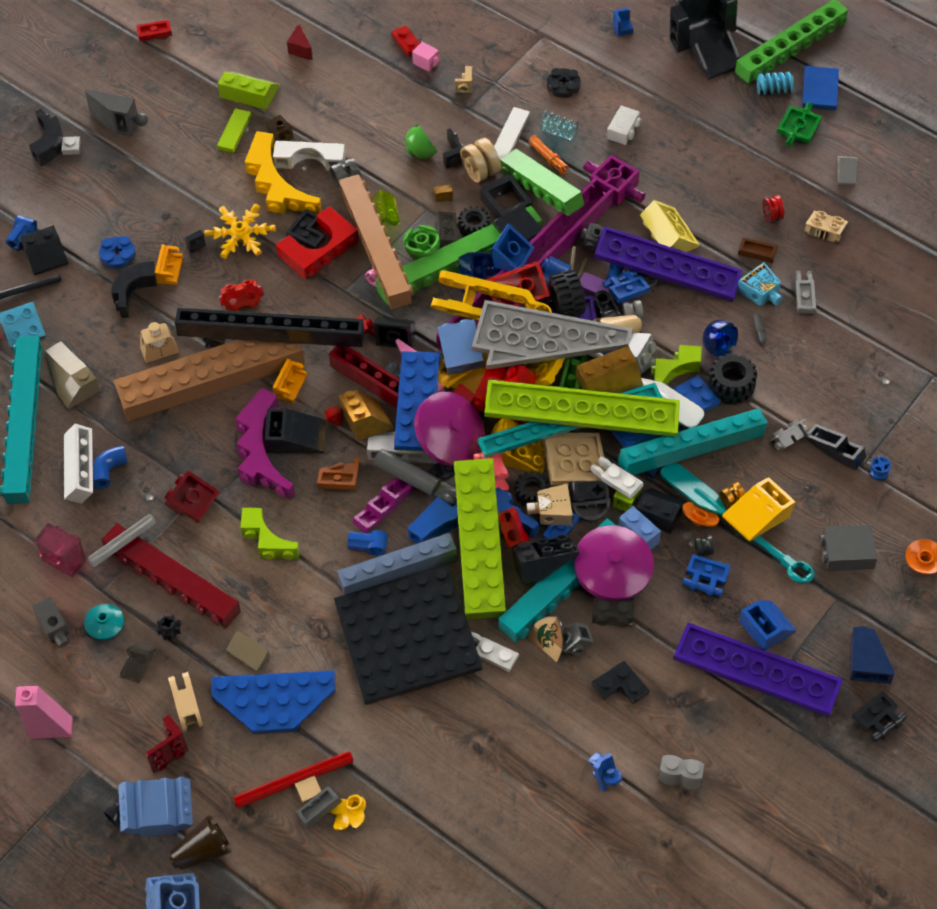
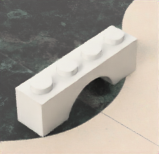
(289, 153)

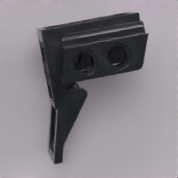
(706, 31)

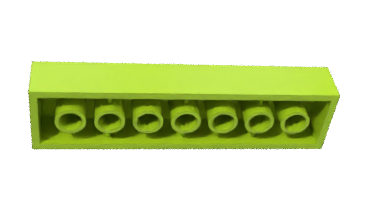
(479, 539)

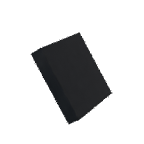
(521, 221)

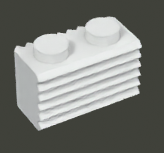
(623, 125)

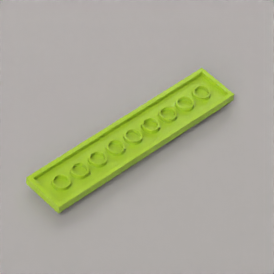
(582, 408)

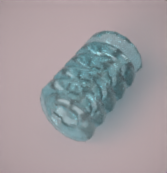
(557, 126)

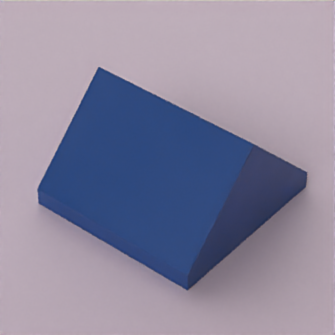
(511, 250)

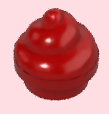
(334, 415)

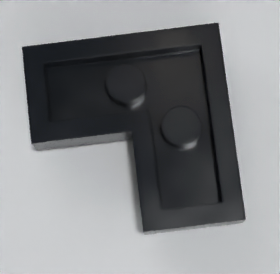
(303, 230)
(620, 678)

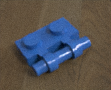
(626, 286)
(707, 570)

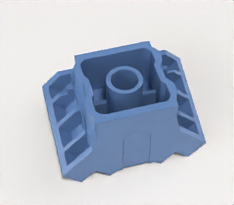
(155, 806)
(172, 892)

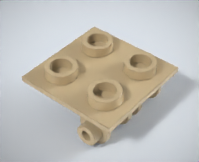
(821, 221)

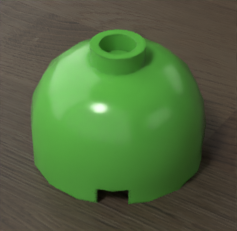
(419, 143)
(421, 242)

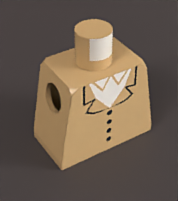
(157, 342)
(552, 506)

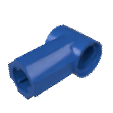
(22, 226)
(372, 542)

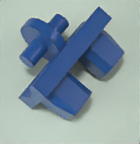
(605, 770)

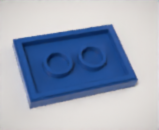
(820, 87)

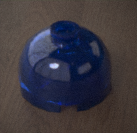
(719, 337)

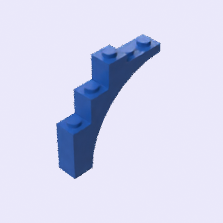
(442, 517)

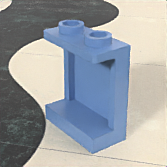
(457, 346)

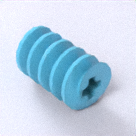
(775, 82)

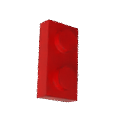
(154, 30)
(405, 39)

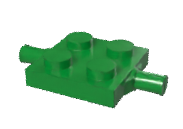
(799, 124)

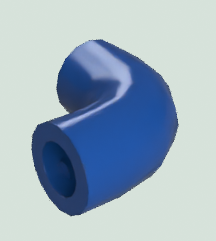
(104, 463)

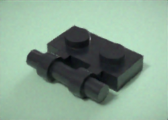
(874, 712)

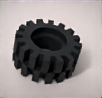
(472, 214)
(526, 480)

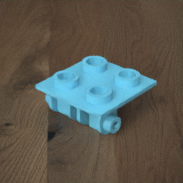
(21, 322)

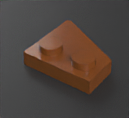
(339, 476)

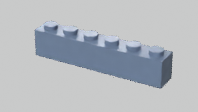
(398, 564)

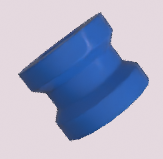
(883, 465)

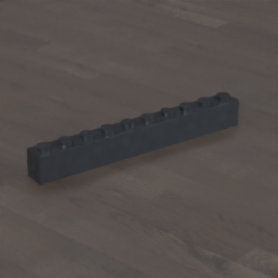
(269, 327)

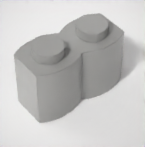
(679, 771)

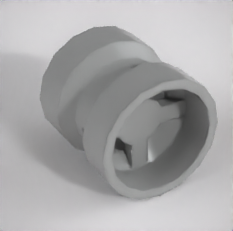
(632, 308)

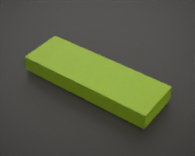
(234, 130)

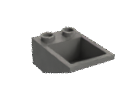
(115, 112)

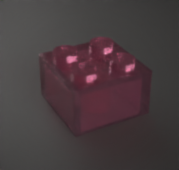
(60, 549)

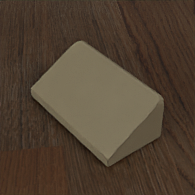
(248, 651)

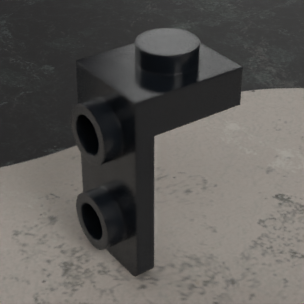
(452, 157)

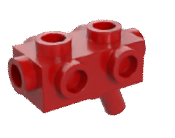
(245, 294)

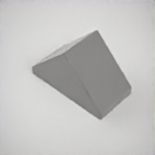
(846, 170)

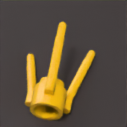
(443, 378)

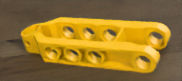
(475, 285)

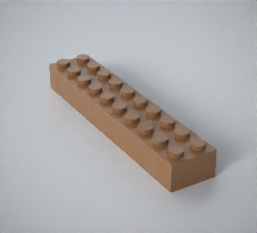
(202, 375)

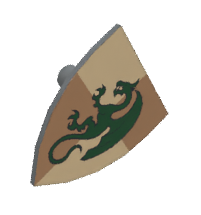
(548, 636)

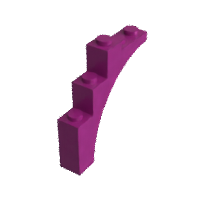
(251, 447)

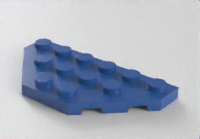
(273, 700)

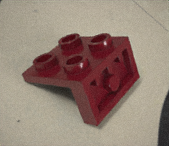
(170, 749)

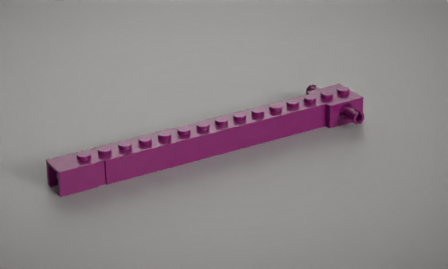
(608, 185)

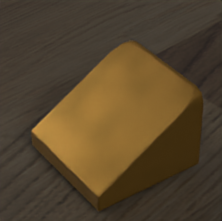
(443, 193)

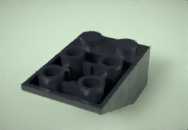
(294, 432)
(542, 558)

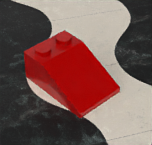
(526, 277)

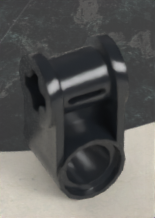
(605, 305)
(582, 491)

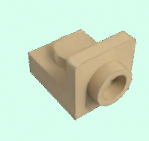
(466, 83)

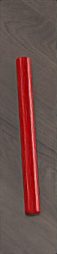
(290, 780)

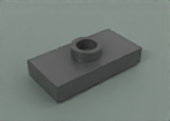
(318, 807)

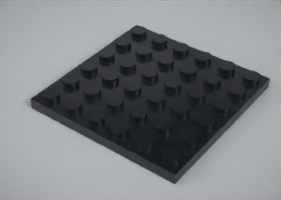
(407, 634)

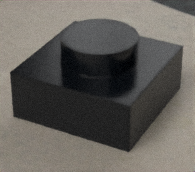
(195, 241)

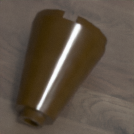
(200, 845)

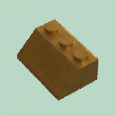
(610, 373)
(364, 414)

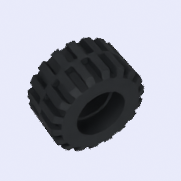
(567, 293)
(736, 367)

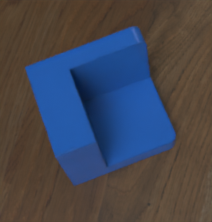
(622, 22)

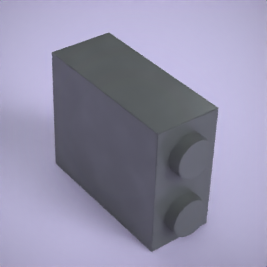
(848, 547)

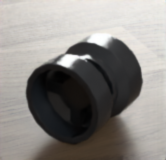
(113, 813)

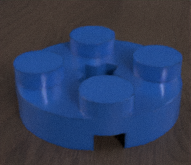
(113, 244)

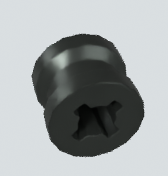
(703, 545)

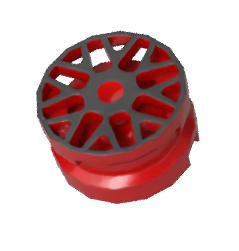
(773, 208)

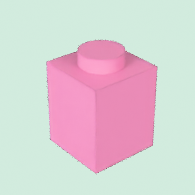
(425, 56)

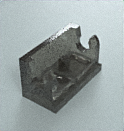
(446, 228)

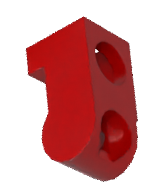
(512, 527)

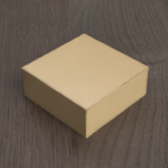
(307, 789)

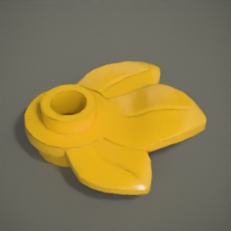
(348, 814)

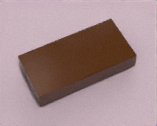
(757, 250)

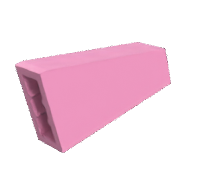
(41, 714)

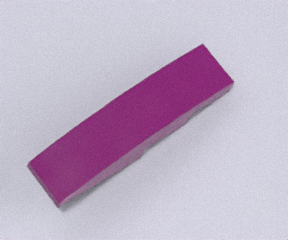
(383, 504)

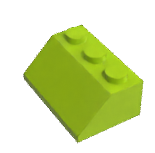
(247, 89)

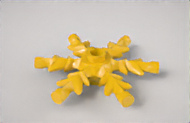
(240, 231)

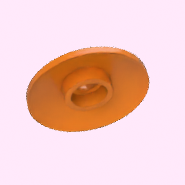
(700, 516)
(921, 550)

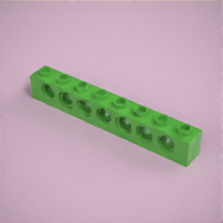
(791, 41)

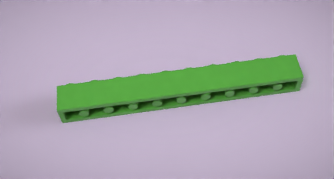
(426, 270)

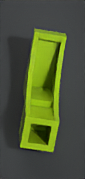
(685, 361)
(269, 545)

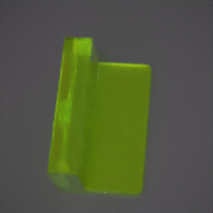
(386, 207)

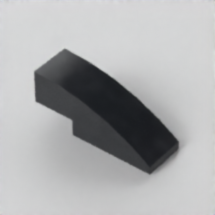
(836, 446)

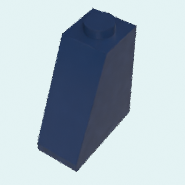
(868, 657)

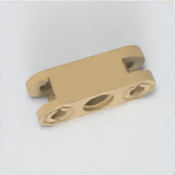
(185, 703)

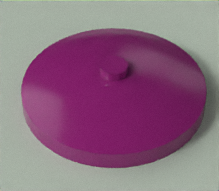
(448, 428)
(613, 563)

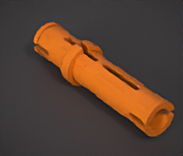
(552, 158)

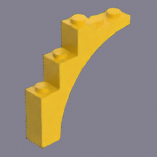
(268, 181)

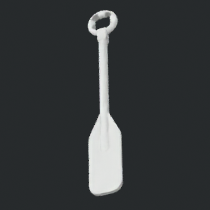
(689, 412)

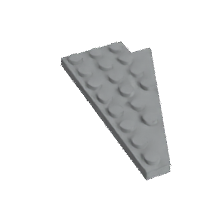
(527, 335)

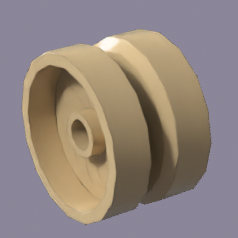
(480, 160)

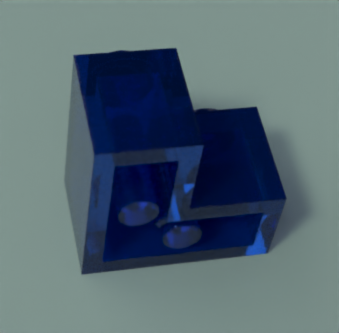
(477, 265)

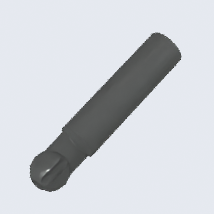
(415, 476)

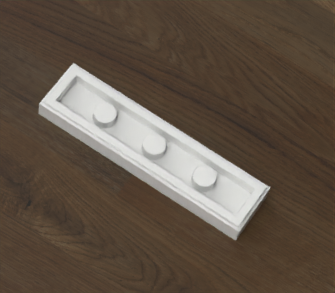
(511, 131)

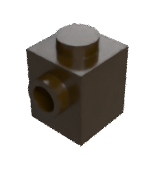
(280, 129)

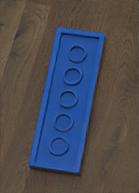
(417, 382)
(694, 390)

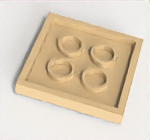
(571, 457)

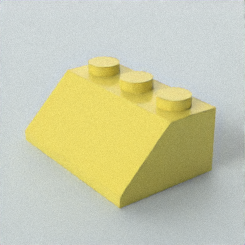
(668, 227)

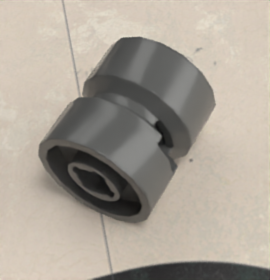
(338, 170)

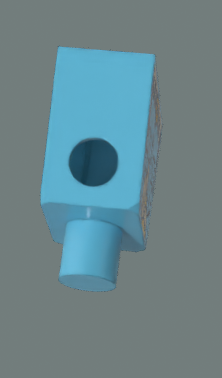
(760, 286)

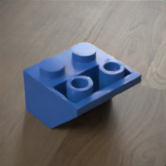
(766, 623)

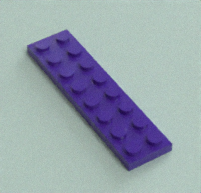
(668, 263)
(758, 669)

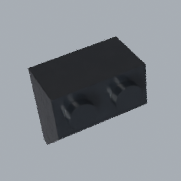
(44, 250)
(389, 330)
(660, 509)

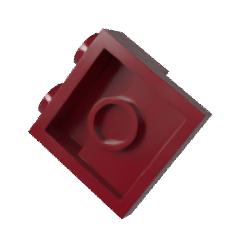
(191, 496)

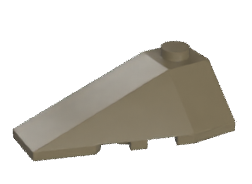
(71, 376)

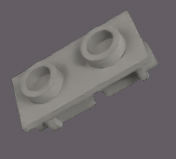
(796, 430)

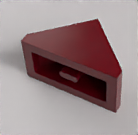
(299, 45)

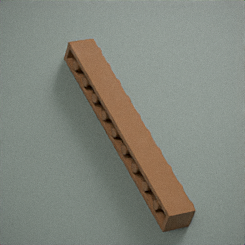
(375, 241)

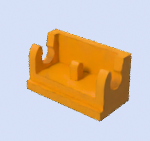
(168, 265)
(289, 381)

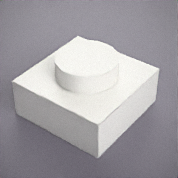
(71, 145)

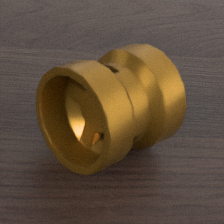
(732, 494)

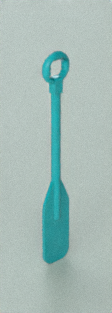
(708, 499)

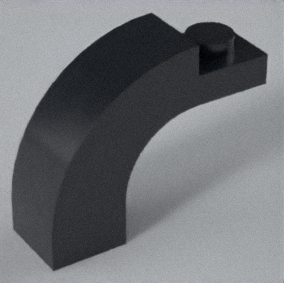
(50, 144)
(129, 281)

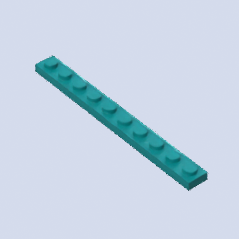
(538, 431)

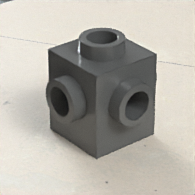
(591, 236)
(576, 638)

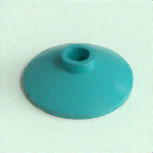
(105, 628)

